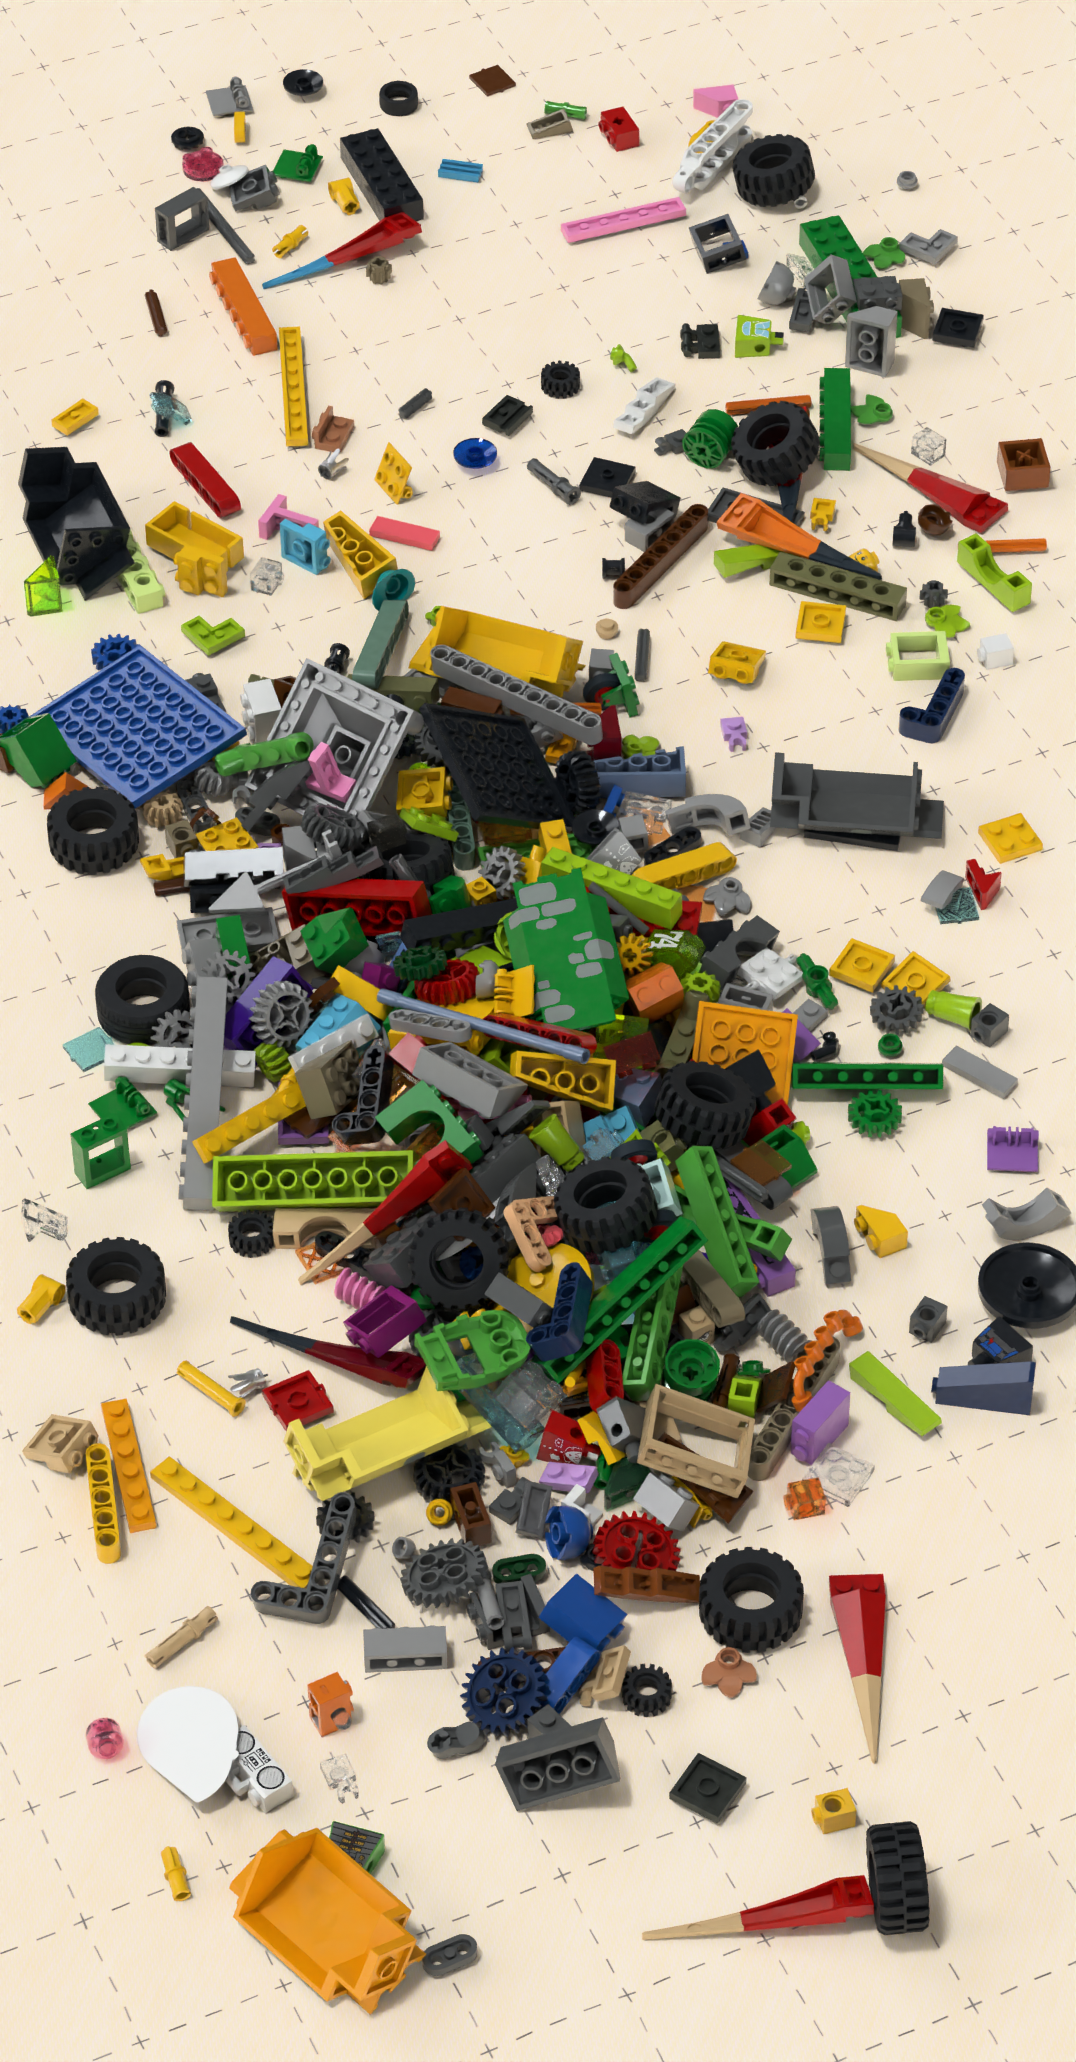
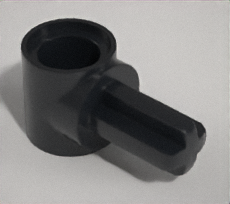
(904, 532)

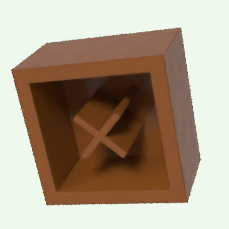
(1023, 464)

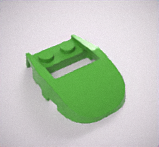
(495, 1339)

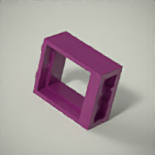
(377, 1312)

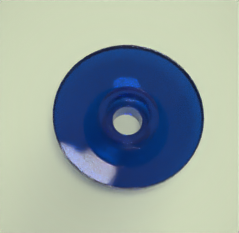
(475, 453)

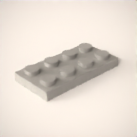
(258, 928)

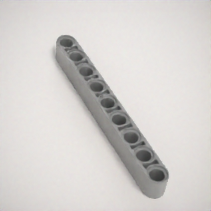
(517, 694)

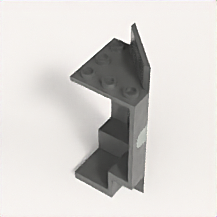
(852, 801)

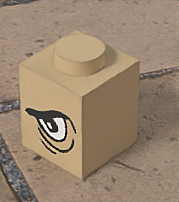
(696, 1325)

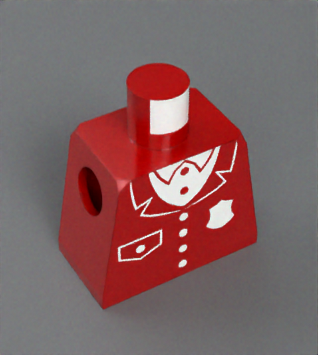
(565, 1441)

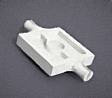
(770, 973)

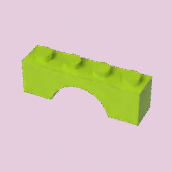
(977, 559)

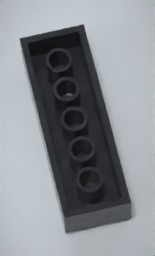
(380, 175)

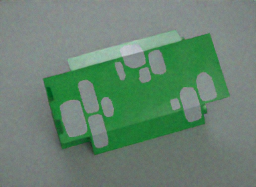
(572, 951)

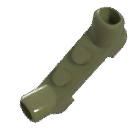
(682, 1037)

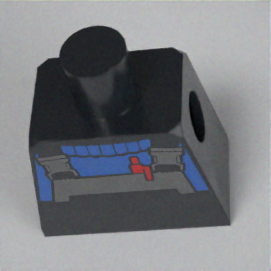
(1000, 1345)

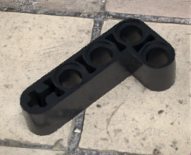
(373, 1098)

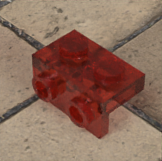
(633, 1053)

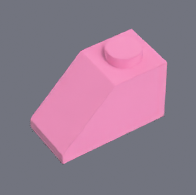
(714, 99)

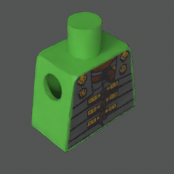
(360, 1844)

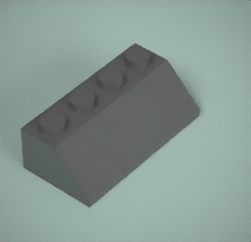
(558, 1764)

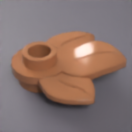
(728, 1675)

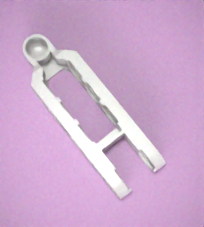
(726, 142)

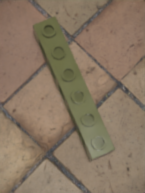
(838, 586)

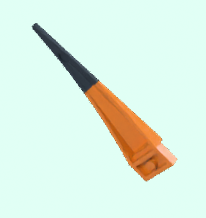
(761, 525)

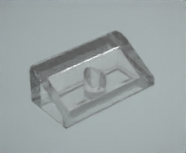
(799, 266)

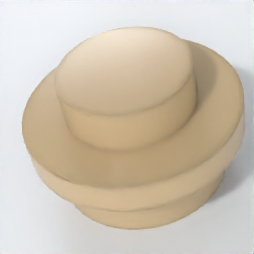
(606, 628)

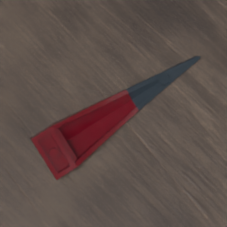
(391, 1368)

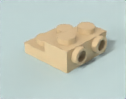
(61, 1442)

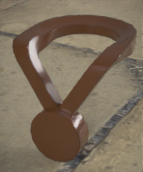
(201, 812)

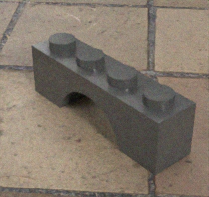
(748, 940)

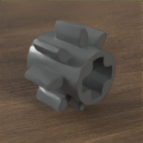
(933, 594)

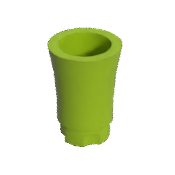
(953, 1007)
(557, 1142)

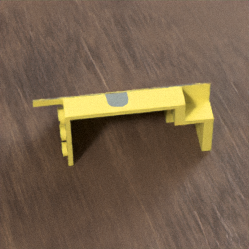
(380, 1439)

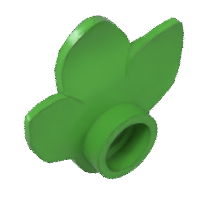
(885, 253)
(872, 411)

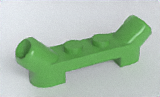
(264, 754)

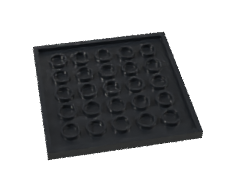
(497, 767)

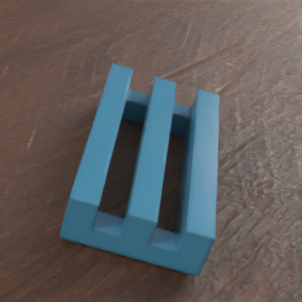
(460, 170)

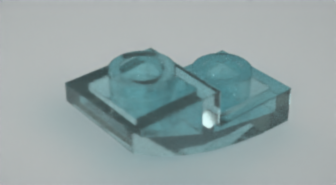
(170, 407)

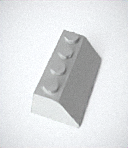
(468, 1079)

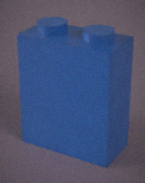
(581, 1614)

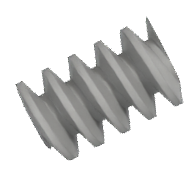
(783, 1335)

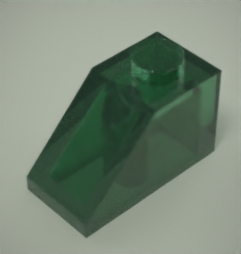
(624, 1483)

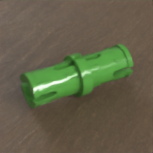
(572, 110)

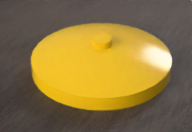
(545, 1283)

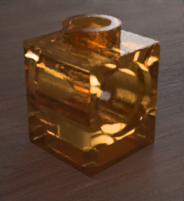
(805, 1499)

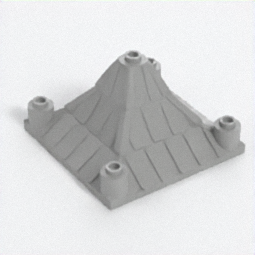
(356, 724)

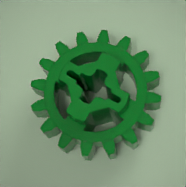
(874, 1113)

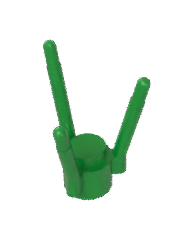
(176, 1094)

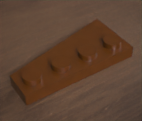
(722, 1504)

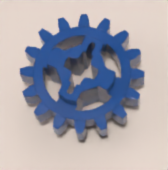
(111, 649)

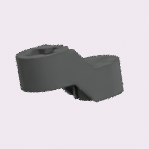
(456, 1740)

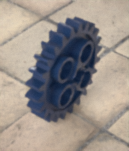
(484, 1683)

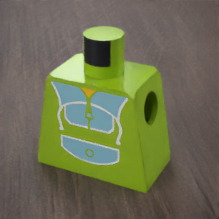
(755, 337)

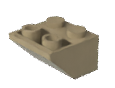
(916, 307)

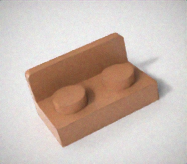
(331, 431)

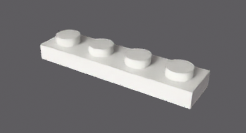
(359, 1031)

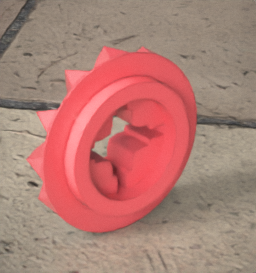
(550, 1234)

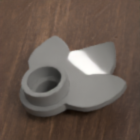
(728, 898)

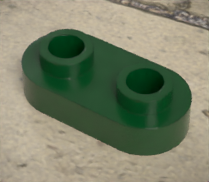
(517, 1567)

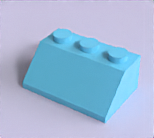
(335, 1015)

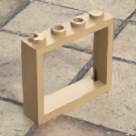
(685, 1463)

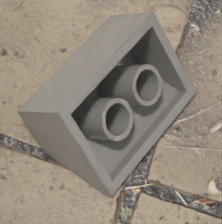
(871, 340)

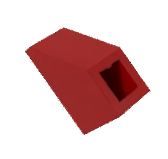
(768, 1121)

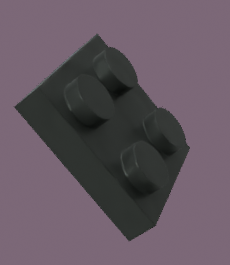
(707, 1788)

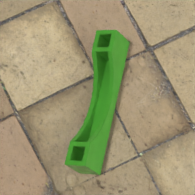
(758, 1234)

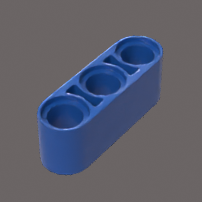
(569, 1673)

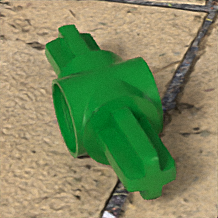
(817, 981)

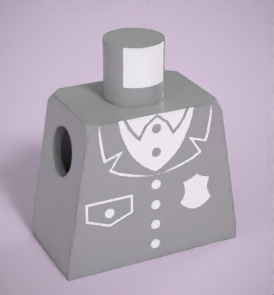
(616, 853)

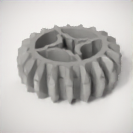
(291, 1013)

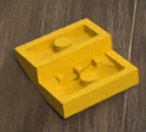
(594, 1431)

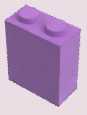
(820, 1422)

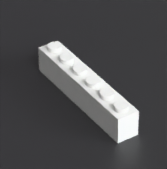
(162, 1064)

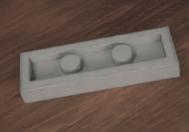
(979, 1072)

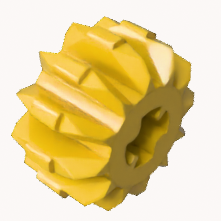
(637, 947)

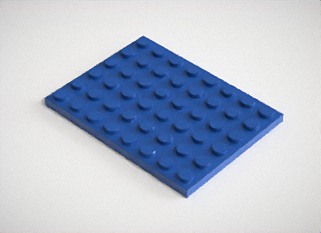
(141, 726)

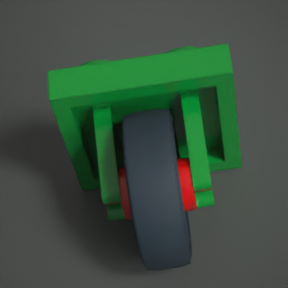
(613, 687)

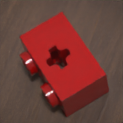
(619, 129)

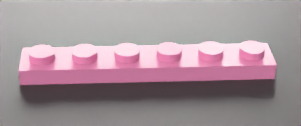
(623, 219)

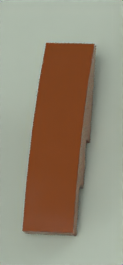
(646, 1585)

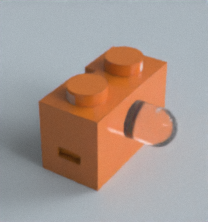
(330, 1704)

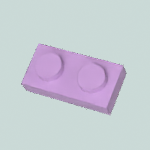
(566, 1476)

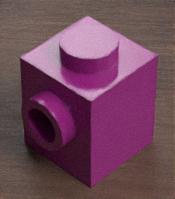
(380, 976)

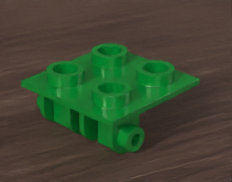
(298, 164)
(125, 1102)

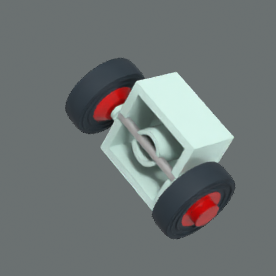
(644, 1154)

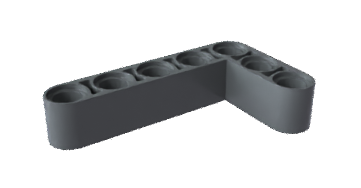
(321, 1570)

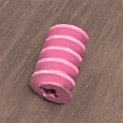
(355, 1291)

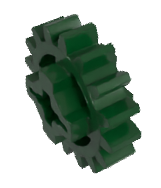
(420, 963)

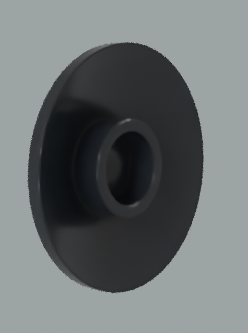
(303, 82)
(594, 826)

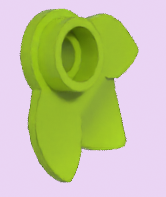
(946, 619)
(632, 745)

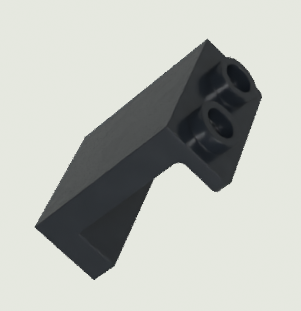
(642, 497)

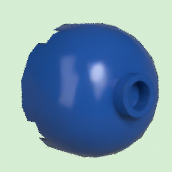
(568, 1532)

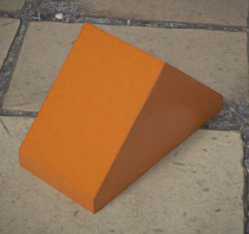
(61, 787)

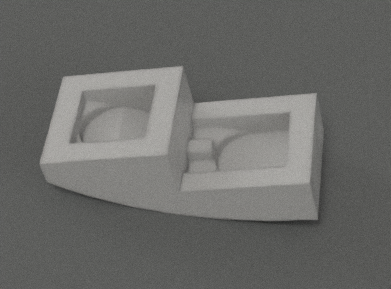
(941, 889)

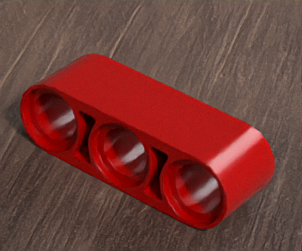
(604, 1374)

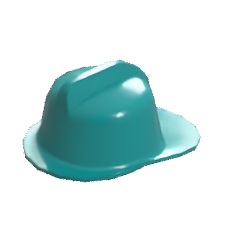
(393, 586)

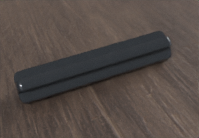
(364, 1603)

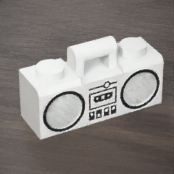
(260, 1774)

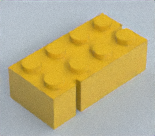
(173, 530)

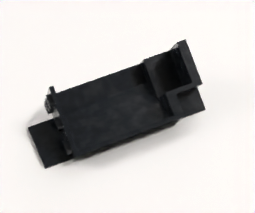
(74, 518)

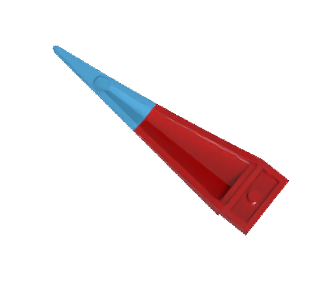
(381, 236)

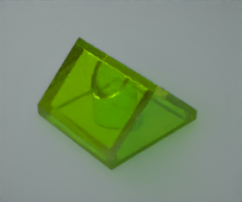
(43, 590)

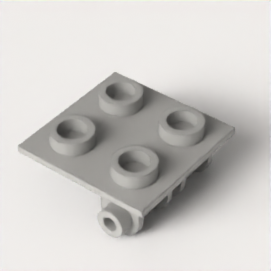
(229, 99)

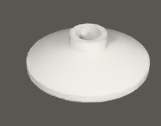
(228, 175)

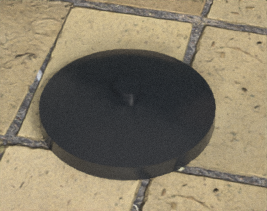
(1028, 1285)

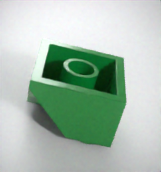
(334, 939)

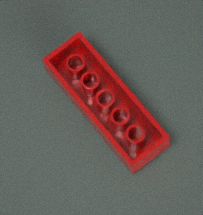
(377, 903)

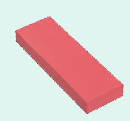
(404, 533)

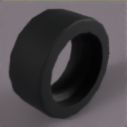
(398, 107)

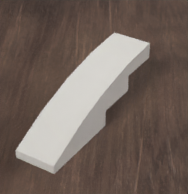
(644, 406)

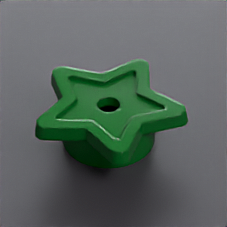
(752, 1367)

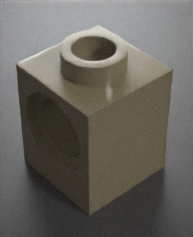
(180, 838)

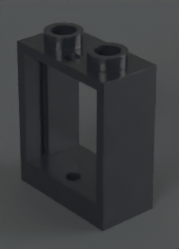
(712, 259)

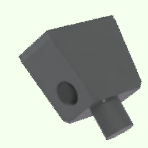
(623, 1425)

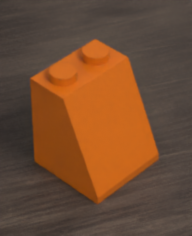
(655, 992)

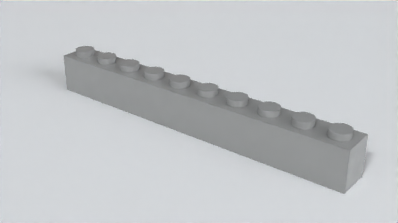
(204, 1088)

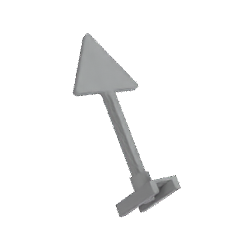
(244, 895)

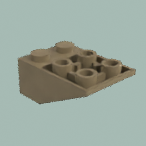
(290, 949)
(329, 1082)

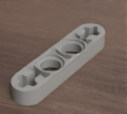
(430, 1025)

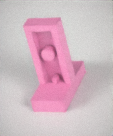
(277, 513)
(327, 776)

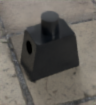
(757, 1075)

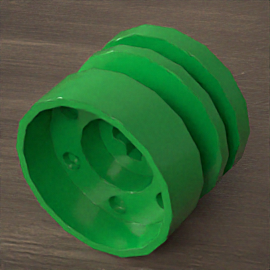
(709, 438)
(691, 1369)

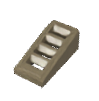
(554, 124)

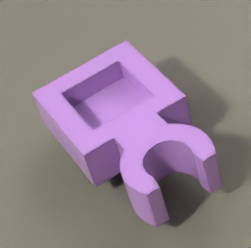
(734, 731)

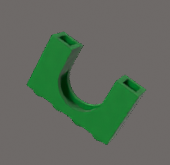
(421, 1107)

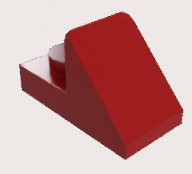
(983, 886)

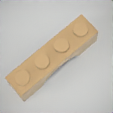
(296, 1226)

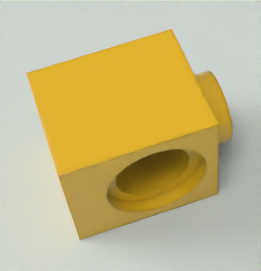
(481, 891)
(837, 1801)

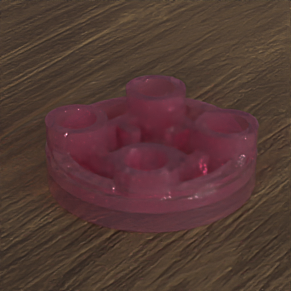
(202, 164)

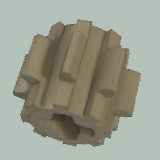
(378, 270)

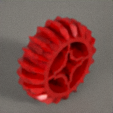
(450, 986)

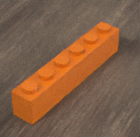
(243, 306)

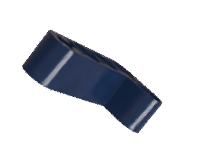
(931, 723)
(569, 1316)

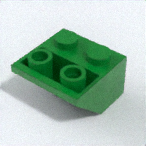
(795, 1152)

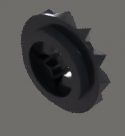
(194, 135)

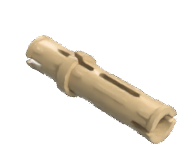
(190, 1629)

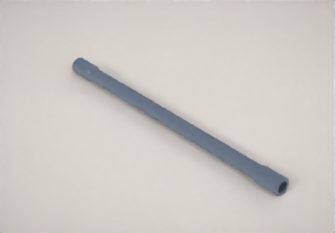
(568, 1051)

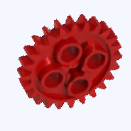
(612, 1544)

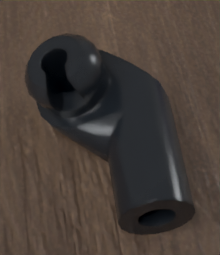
(828, 1048)

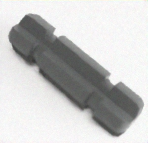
(415, 403)

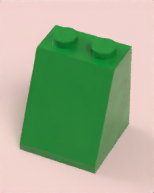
(37, 750)

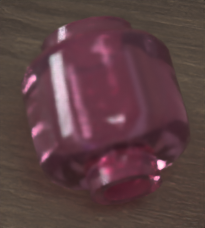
(104, 1738)

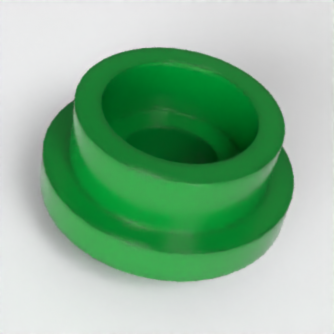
(890, 1045)

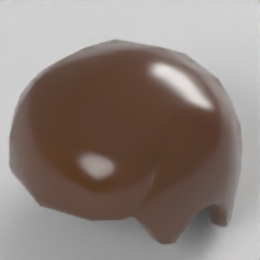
(934, 520)

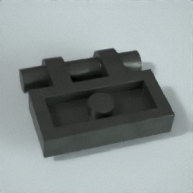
(707, 341)

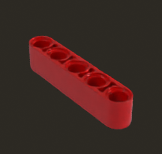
(205, 479)
(545, 1030)

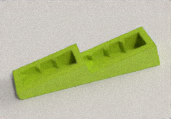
(743, 558)
(899, 1399)

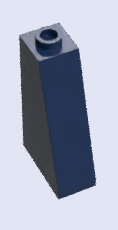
(987, 1386)

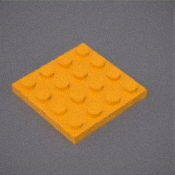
(733, 1032)

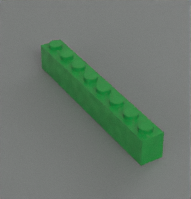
(630, 1291)

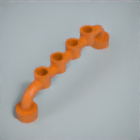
(834, 1322)

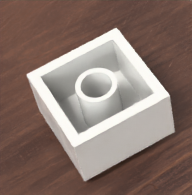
(260, 709)

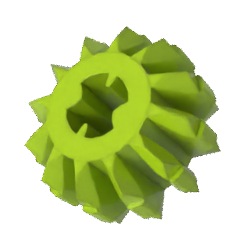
(703, 983)
(272, 1061)

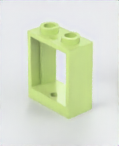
(921, 668)

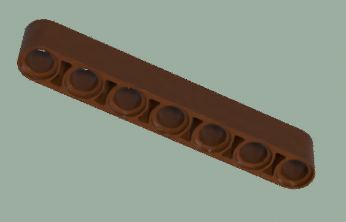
(660, 556)

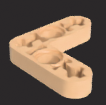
(523, 1219)

